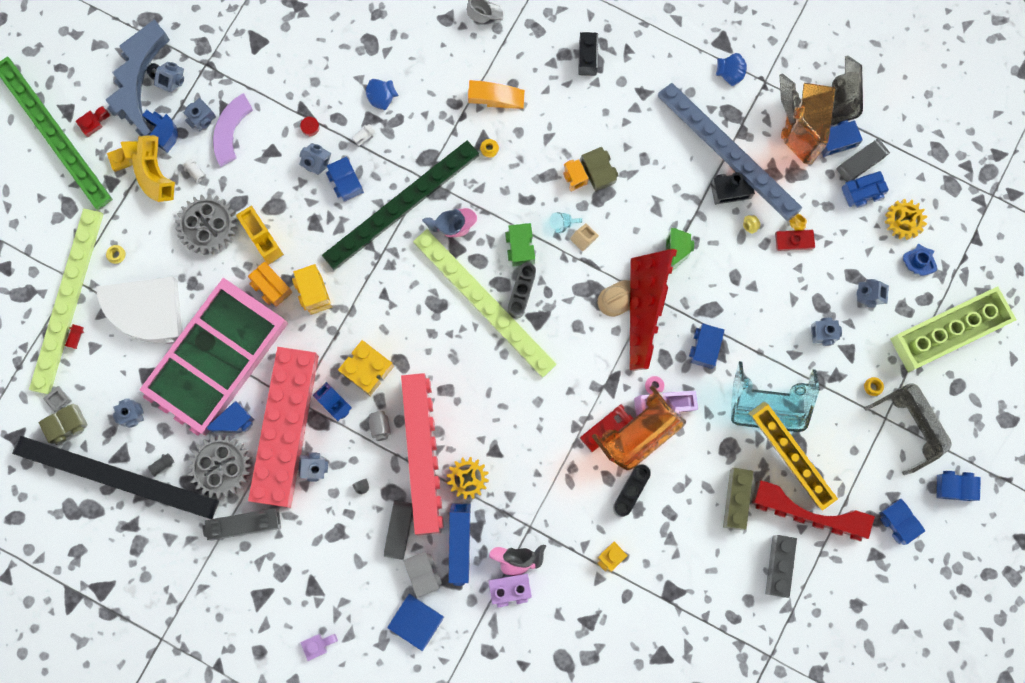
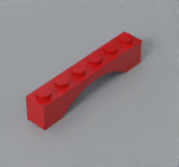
(773, 498)

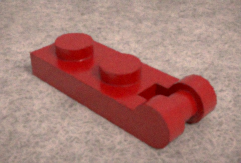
(604, 425)

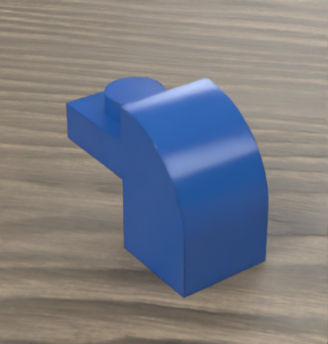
(164, 129)
(332, 401)

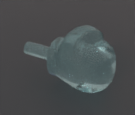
(562, 221)

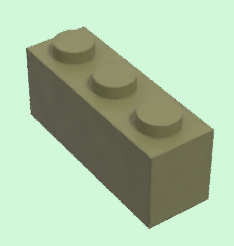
(738, 499)

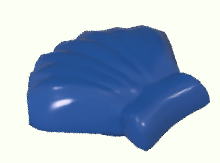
(732, 68)
(380, 93)
(920, 260)

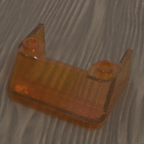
(812, 124)
(643, 433)

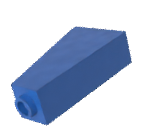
(459, 543)

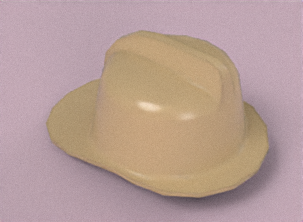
(615, 299)

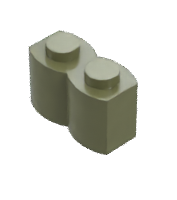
(599, 169)
(63, 424)

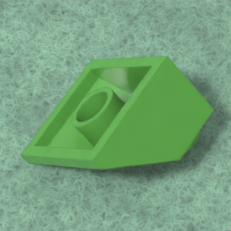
(682, 243)

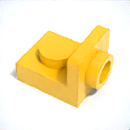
(611, 557)

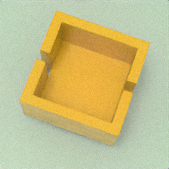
(312, 289)
(366, 367)

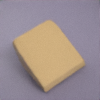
(584, 237)

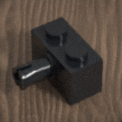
(730, 188)

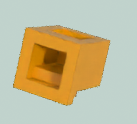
(575, 174)

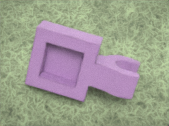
(316, 645)

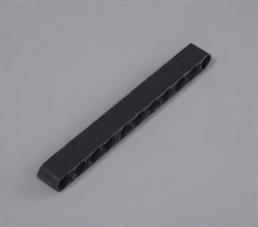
(115, 477)

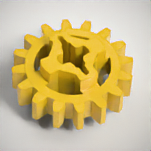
(905, 210)
(459, 473)

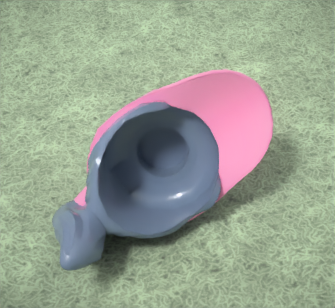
(452, 222)

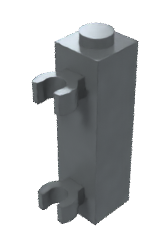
(242, 524)

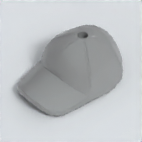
(483, 11)

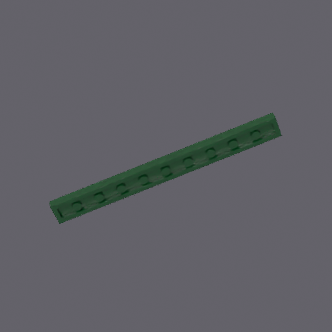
(400, 205)

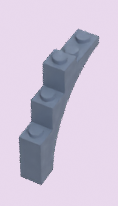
(138, 53)

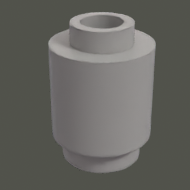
(379, 425)

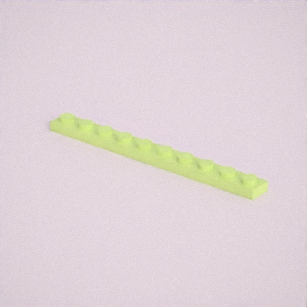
(66, 301)
(485, 303)

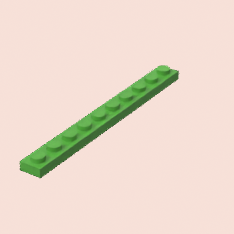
(53, 134)

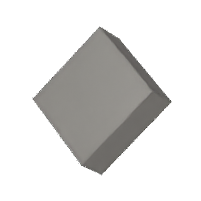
(57, 399)

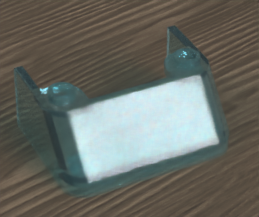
(792, 408)

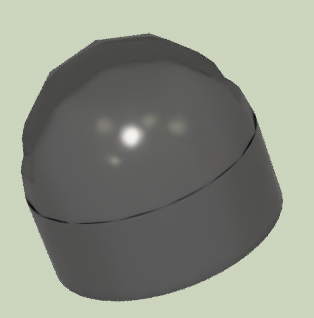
(361, 486)

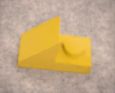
(122, 157)

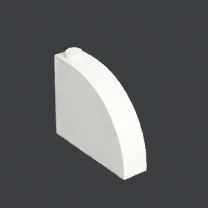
(144, 308)

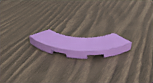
(225, 127)

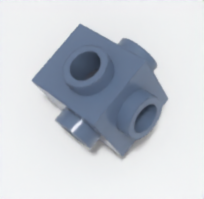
(169, 76)
(199, 115)
(314, 158)
(872, 293)
(826, 331)
(134, 413)
(306, 463)

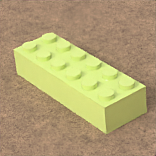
(953, 329)

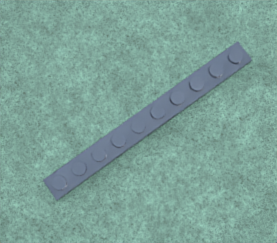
(730, 152)

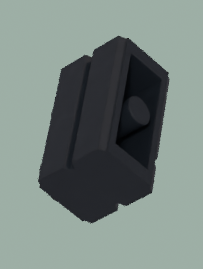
(588, 54)

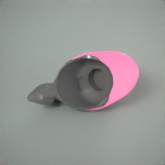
(518, 561)

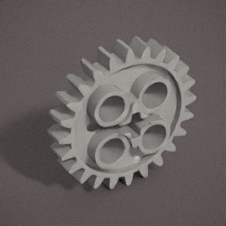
(193, 235)
(212, 451)

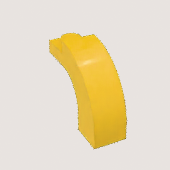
(148, 172)

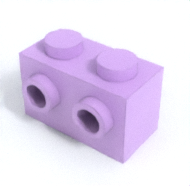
(510, 589)

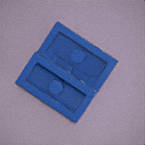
(415, 622)

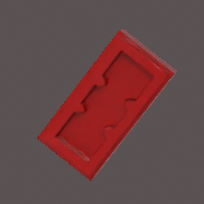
(795, 240)

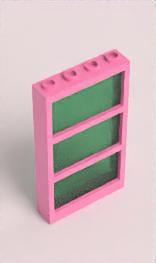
(213, 357)

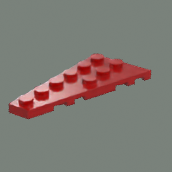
(647, 300)

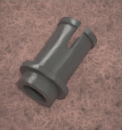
(161, 464)

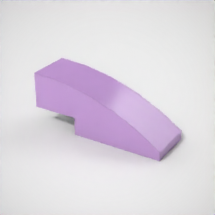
(682, 401)

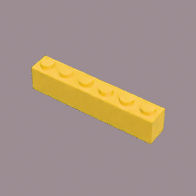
(793, 456)

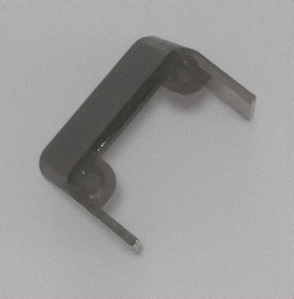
(847, 95)
(937, 439)

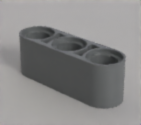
(863, 160)
(521, 281)
(398, 530)

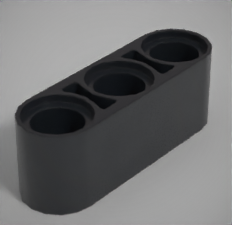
(638, 483)

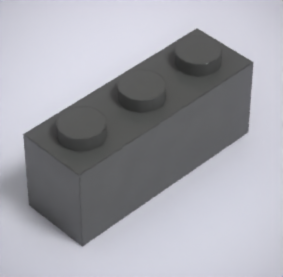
(781, 566)

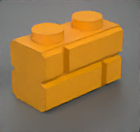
(269, 284)

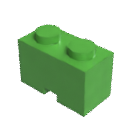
(520, 249)

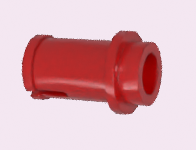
(74, 336)

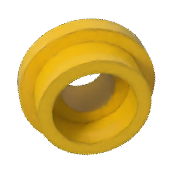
(489, 153)
(798, 222)
(877, 382)

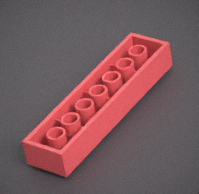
(283, 427)
(421, 455)

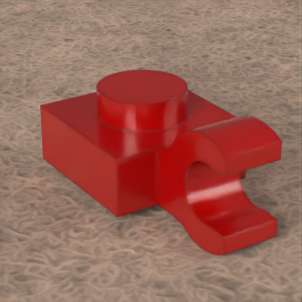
(90, 122)

